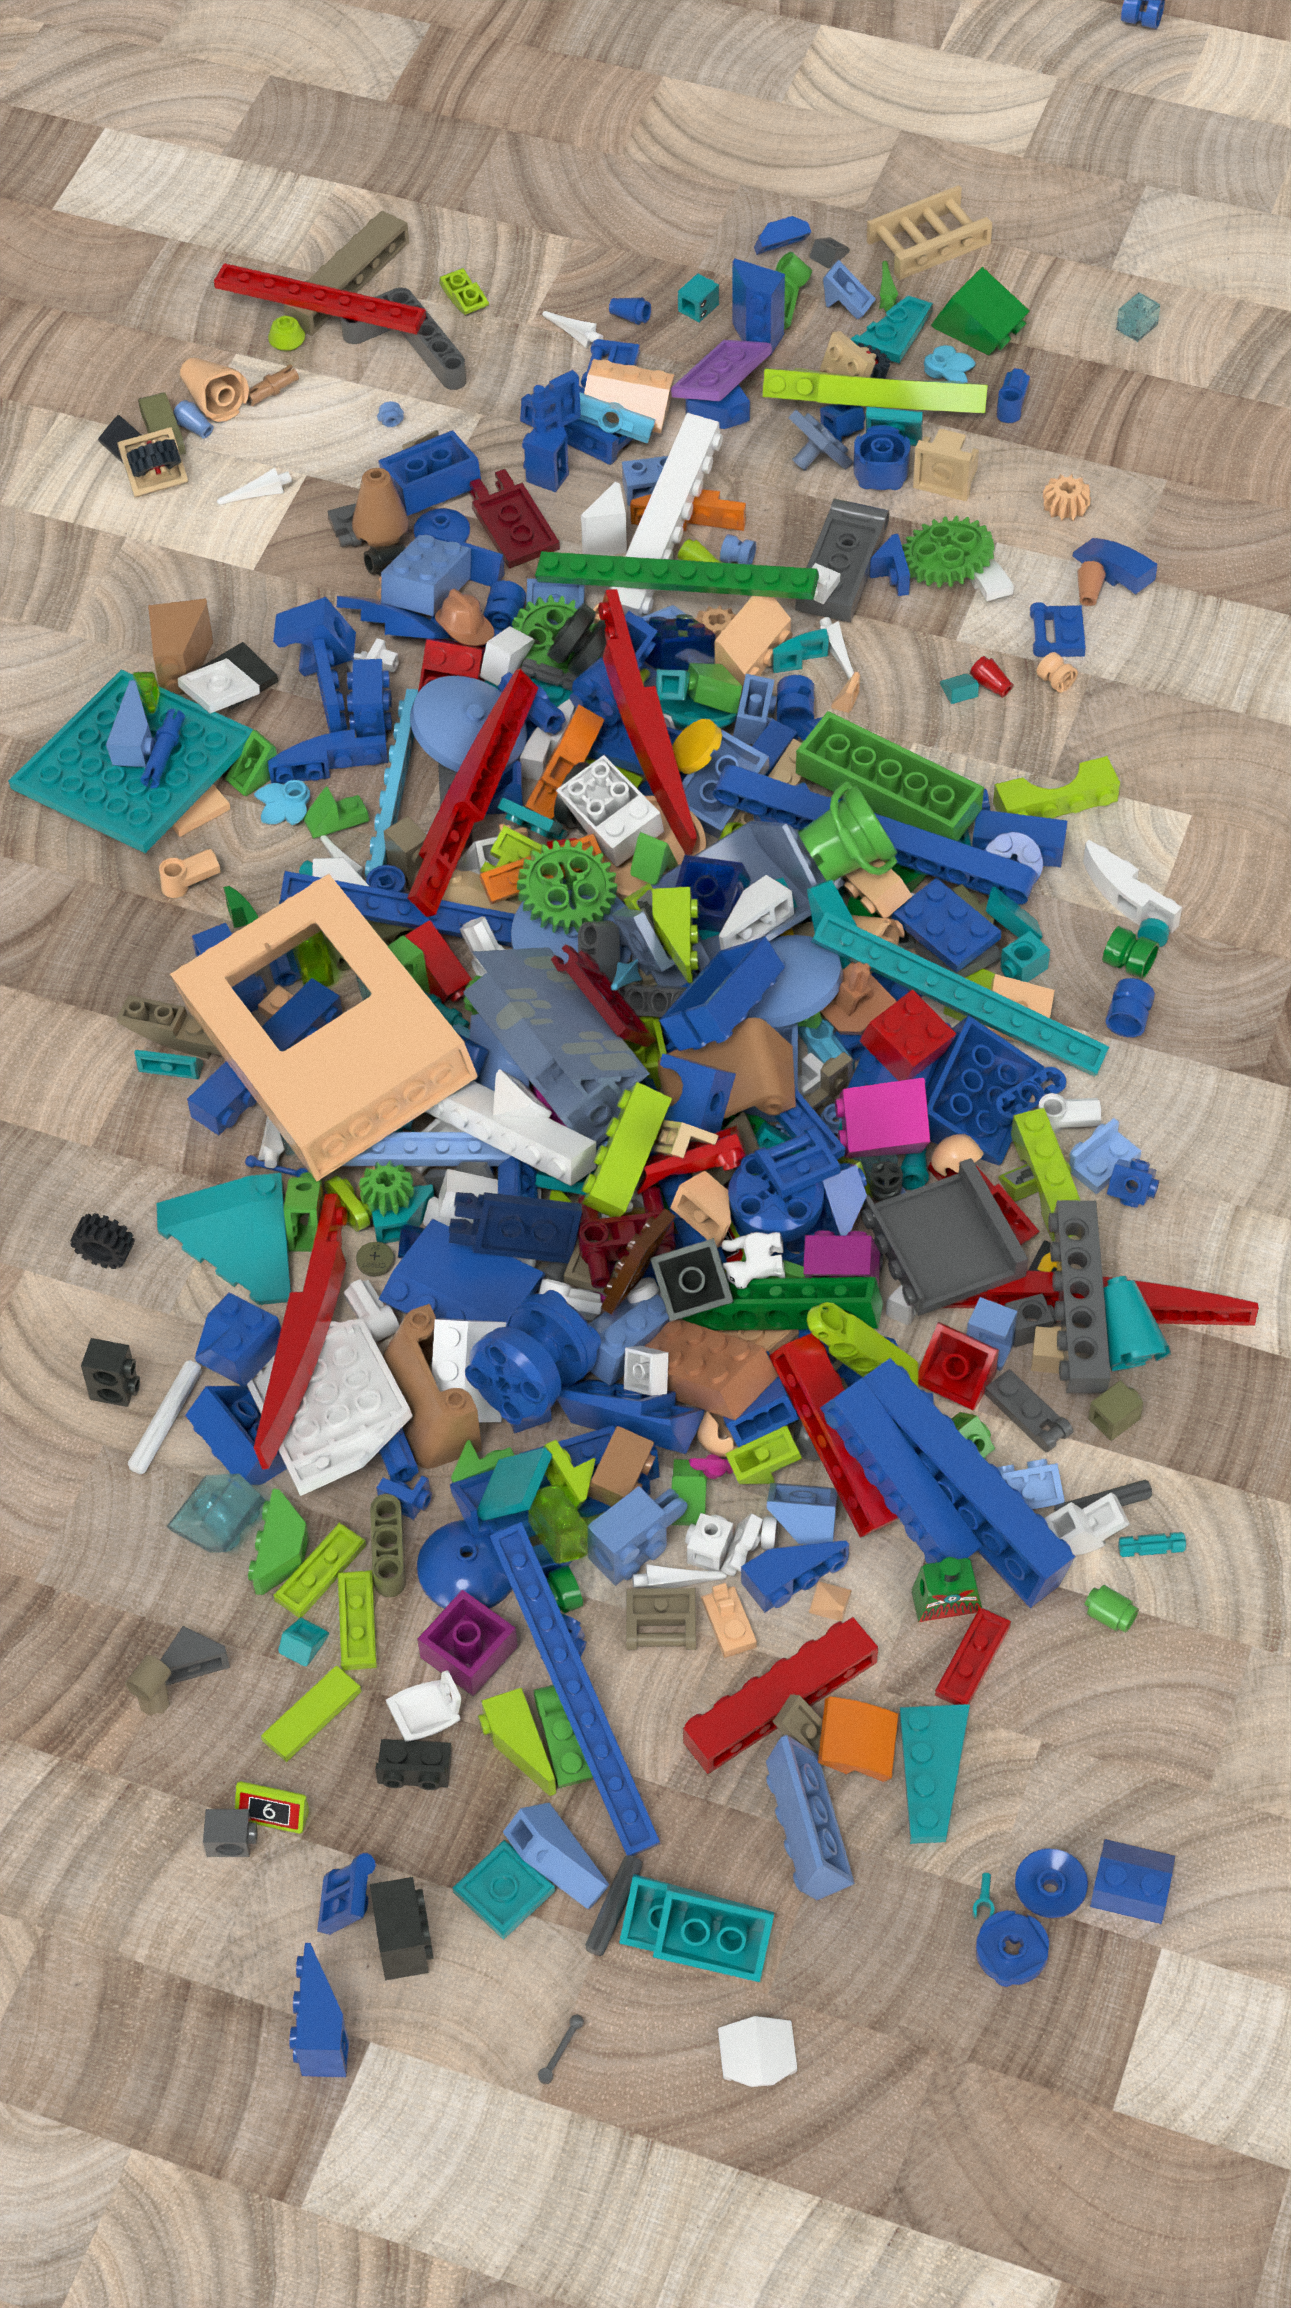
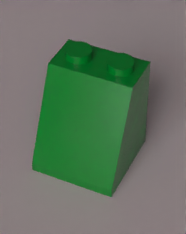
(982, 314)

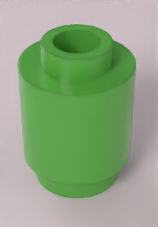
(1111, 1608)

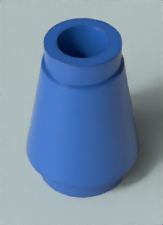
(631, 309)

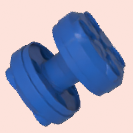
(759, 1208)
(531, 1358)

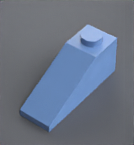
(130, 736)

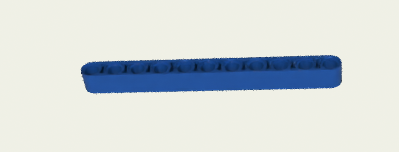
(914, 846)

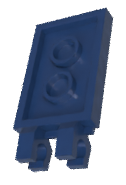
(516, 1226)

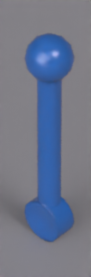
(251, 1161)

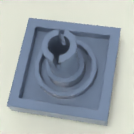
(819, 441)

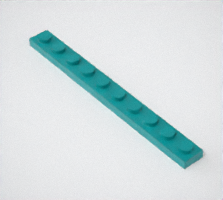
(960, 994)

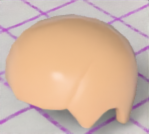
(953, 1151)
(715, 1436)

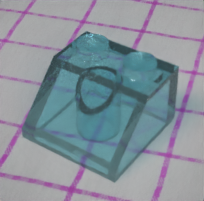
(217, 1512)

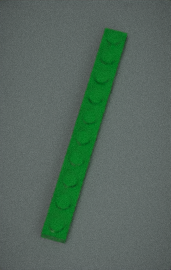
(677, 575)

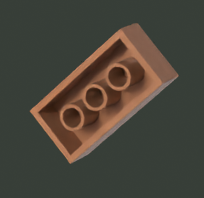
(713, 1368)

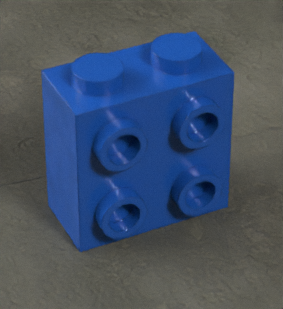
(369, 698)

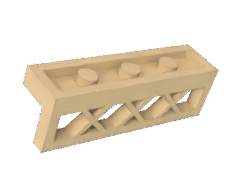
(675, 1136)

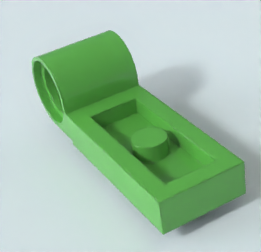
(796, 275)
(563, 1747)

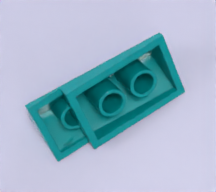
(696, 1928)

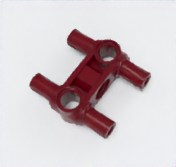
(615, 1234)

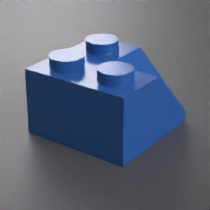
(238, 1339)

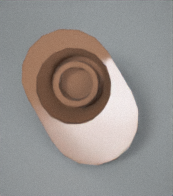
(464, 619)

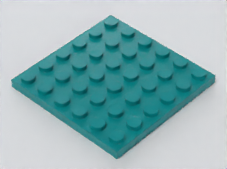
(79, 780)

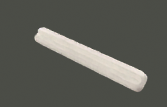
(164, 1417)

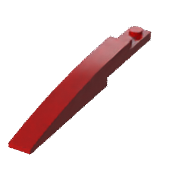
(644, 722)
(471, 792)
(1165, 1302)
(303, 1331)

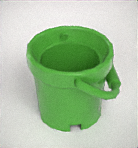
(848, 837)

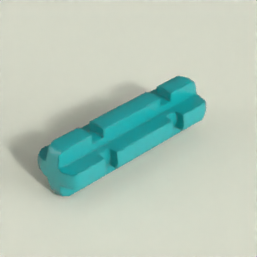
(1152, 1544)

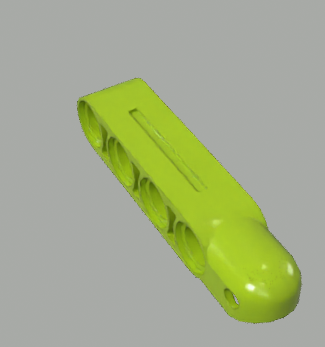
(855, 1341)

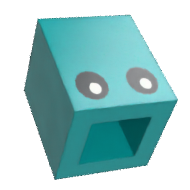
(698, 297)

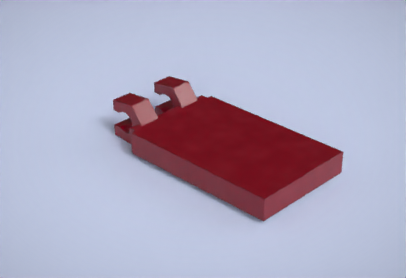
(512, 520)
(607, 1002)

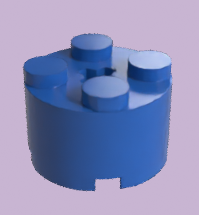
(881, 458)
(595, 693)

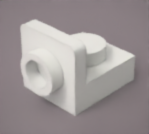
(826, 583)

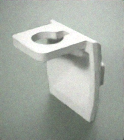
(426, 1708)

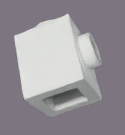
(708, 1542)

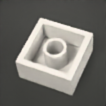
(646, 1370)

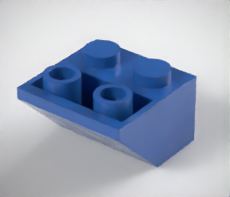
(546, 458)

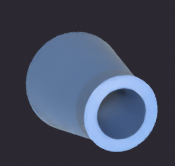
(191, 418)

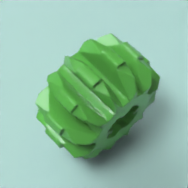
(386, 1188)

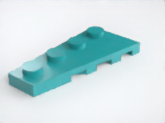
(931, 1760)

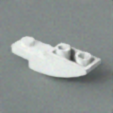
(1120, 886)

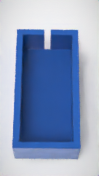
(722, 994)

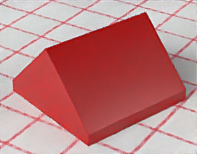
(957, 1366)

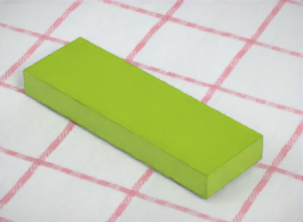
(319, 1570)
(357, 1620)
(311, 1713)

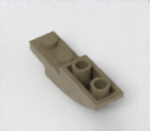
(166, 1025)

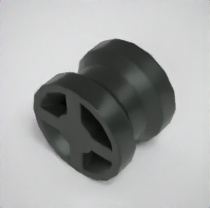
(891, 1176)

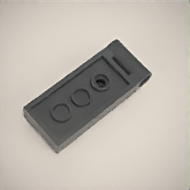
(846, 546)

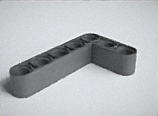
(429, 342)
(602, 943)

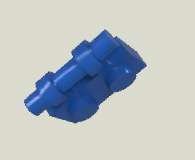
(562, 399)

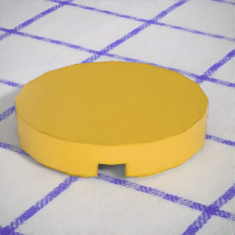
(696, 744)

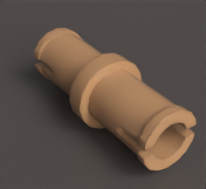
(272, 384)

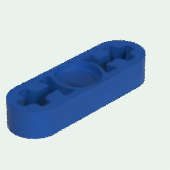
(1031, 1084)

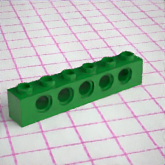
(786, 1303)

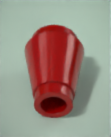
(991, 676)

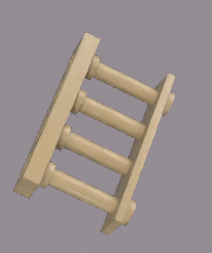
(938, 249)

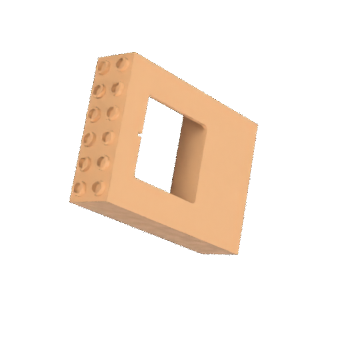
(355, 1073)

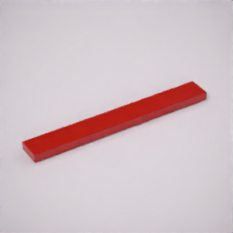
(320, 298)

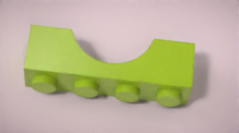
(1092, 787)
(1040, 1149)

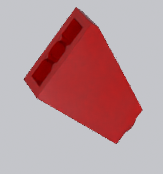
(444, 971)

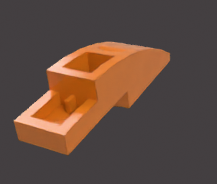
(707, 511)
(569, 751)

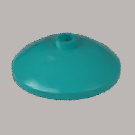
(686, 712)

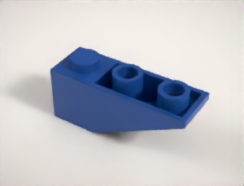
(787, 1570)

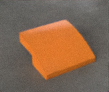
(858, 1738)

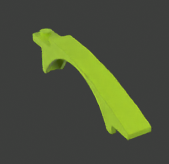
(874, 392)

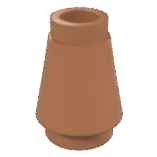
(1090, 581)

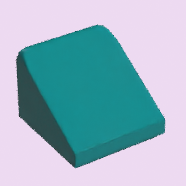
(672, 684)
(960, 688)
(302, 1641)

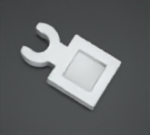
(744, 1539)

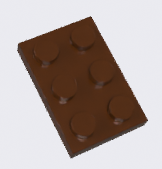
(633, 1267)

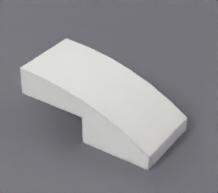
(993, 582)

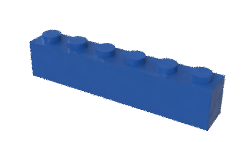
(224, 1095)
(899, 1474)

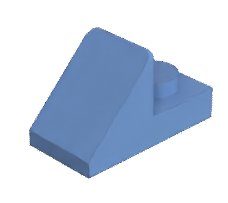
(845, 287)

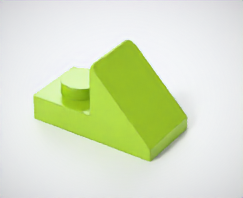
(761, 1457)
(573, 1480)

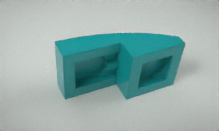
(806, 646)

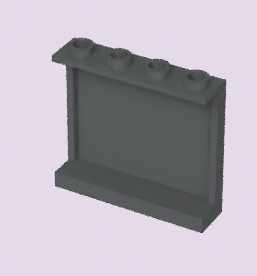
(946, 1240)

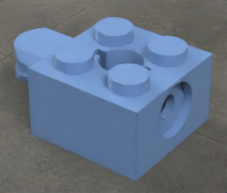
(632, 1532)

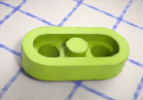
(357, 1212)

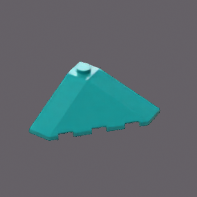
(237, 1231)

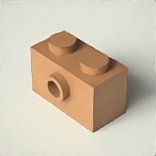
(621, 1467)

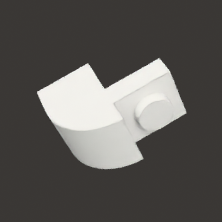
(1088, 1527)

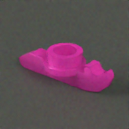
(711, 1466)

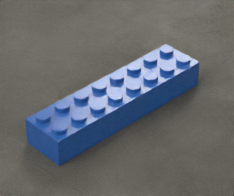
(1011, 1533)

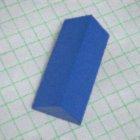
(653, 1417)

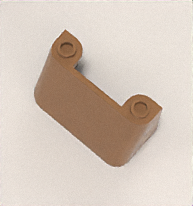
(757, 1058)
(440, 1419)

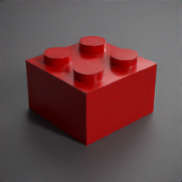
(907, 1037)

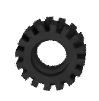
(102, 1241)

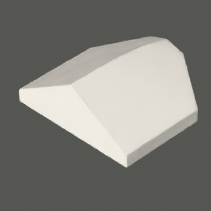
(757, 2051)

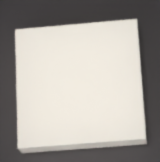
(218, 685)

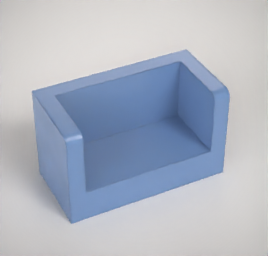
(994, 1326)

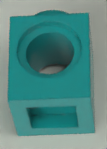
(1025, 958)

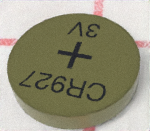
(374, 1259)

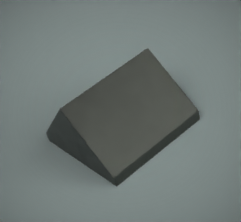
(692, 1279)

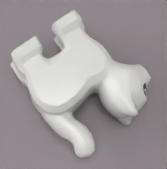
(759, 1262)

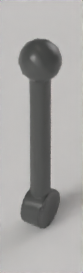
(545, 2074)

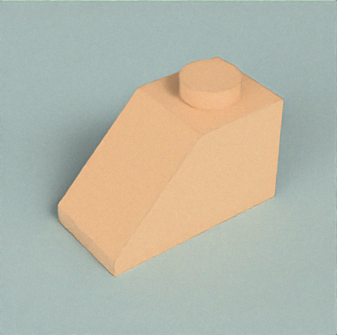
(704, 1206)

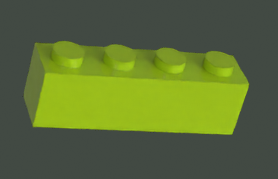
(626, 1150)

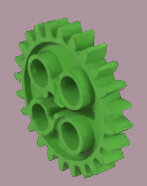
(948, 551)
(545, 631)
(539, 891)

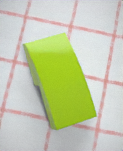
(462, 292)

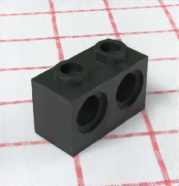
(110, 1372)

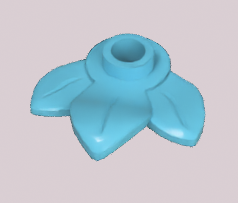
(948, 364)
(284, 802)

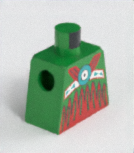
(945, 1590)

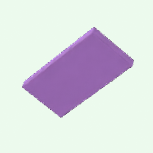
(721, 370)

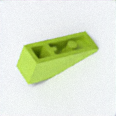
(516, 1736)

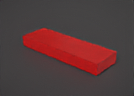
(973, 1658)

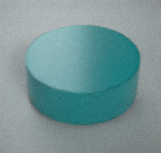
(1155, 930)

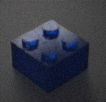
(680, 643)
(715, 885)

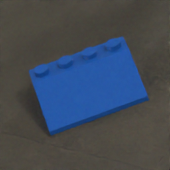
(969, 1080)
(457, 1280)

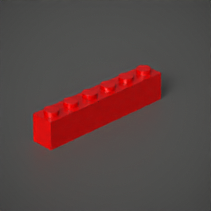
(810, 1385)
(749, 1714)

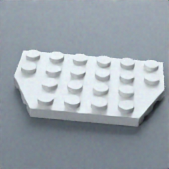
(345, 1411)

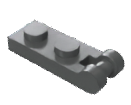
(1027, 1410)

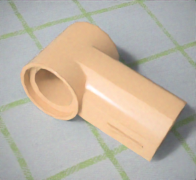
(179, 874)

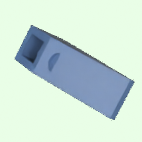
(554, 1852)

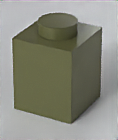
(1116, 1410)

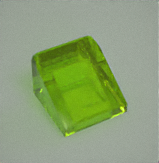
(148, 689)

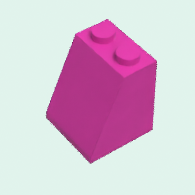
(884, 1119)

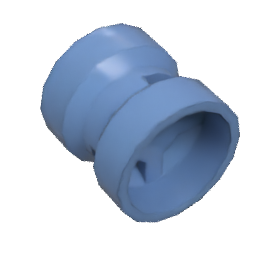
(737, 551)

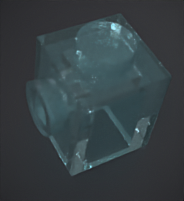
(1138, 317)

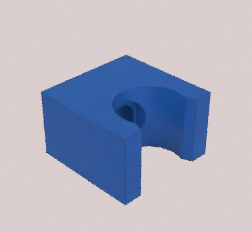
(314, 622)
(703, 1093)

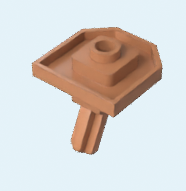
(857, 1002)

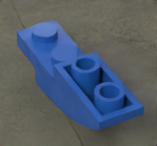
(329, 751)

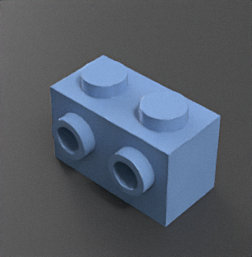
(641, 476)
(754, 707)

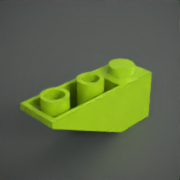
(673, 923)

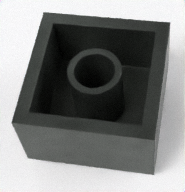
(401, 1928)

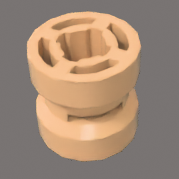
(1057, 672)

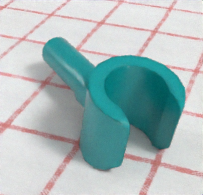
(984, 1897)

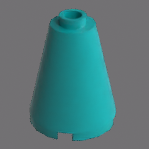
(1131, 1327)

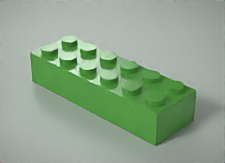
(890, 777)

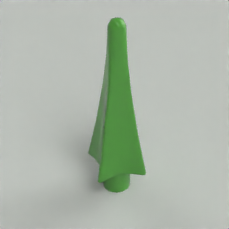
(888, 290)

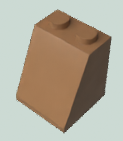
(179, 639)

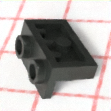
(413, 1764)

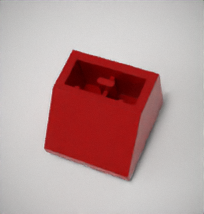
(450, 659)

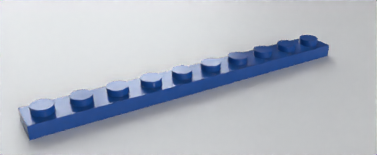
(575, 1690)

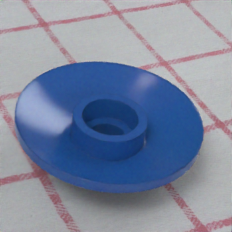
(443, 522)
(1053, 1868)

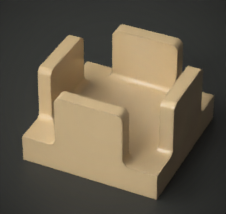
(943, 467)

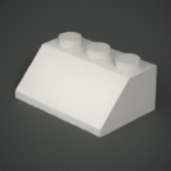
(451, 1356)

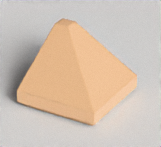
(847, 697)
(830, 1601)

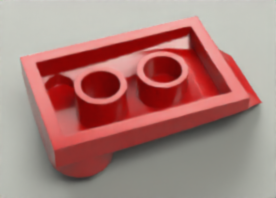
(698, 1157)

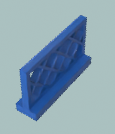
(582, 434)

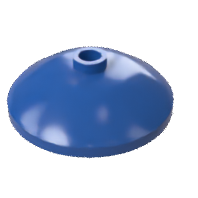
(445, 1572)

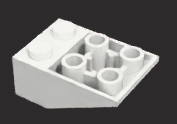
(610, 809)

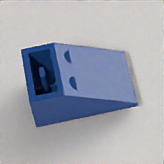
(320, 2036)

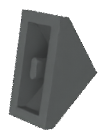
(193, 1656)

